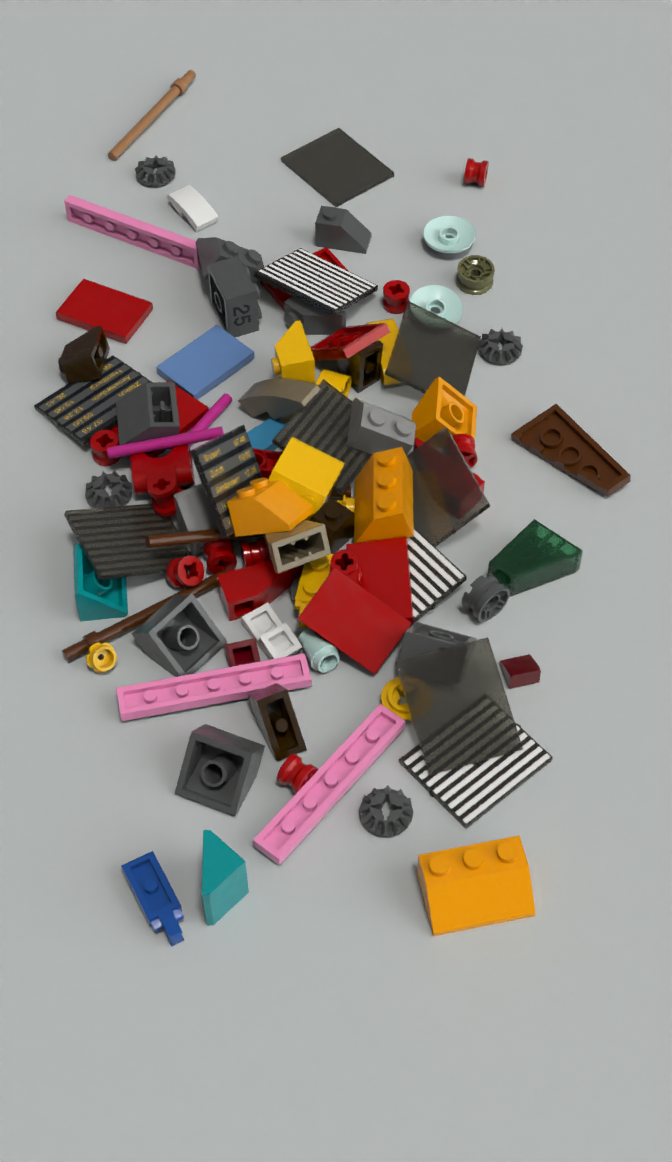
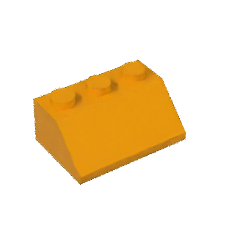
(384, 497)
(476, 885)

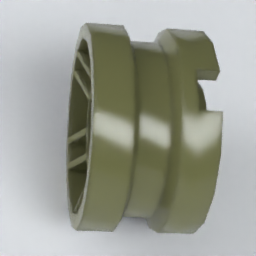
(475, 275)

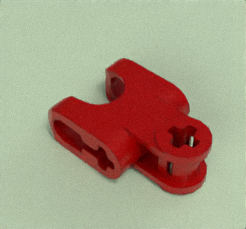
(163, 477)

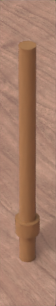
(178, 87)

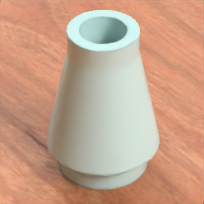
(320, 652)

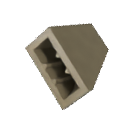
(299, 546)

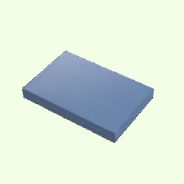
(206, 362)

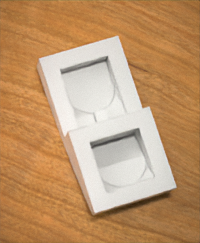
(194, 207)
(270, 634)

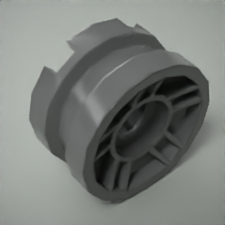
(486, 597)

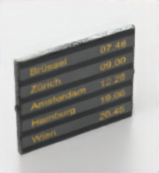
(91, 405)
(223, 468)

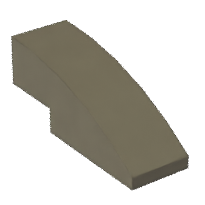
(278, 396)

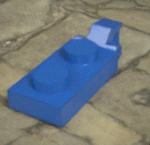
(155, 896)

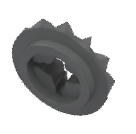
(163, 175)
(510, 351)
(97, 495)
(373, 817)

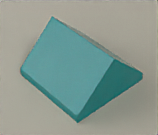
(96, 597)
(222, 878)

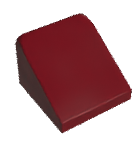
(242, 652)
(520, 671)

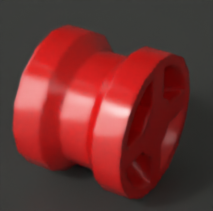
(476, 172)
(395, 296)
(99, 443)
(466, 445)
(254, 551)
(220, 555)
(177, 573)
(295, 772)

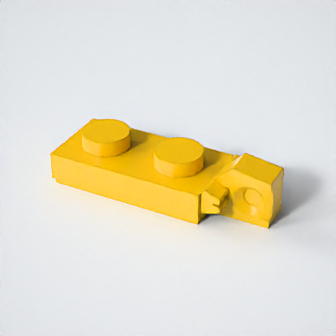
(311, 579)

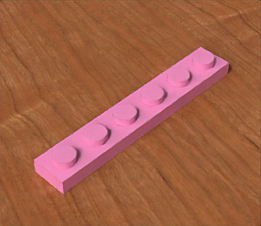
(132, 231)
(211, 687)
(329, 784)

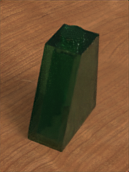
(534, 559)

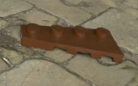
(568, 447)

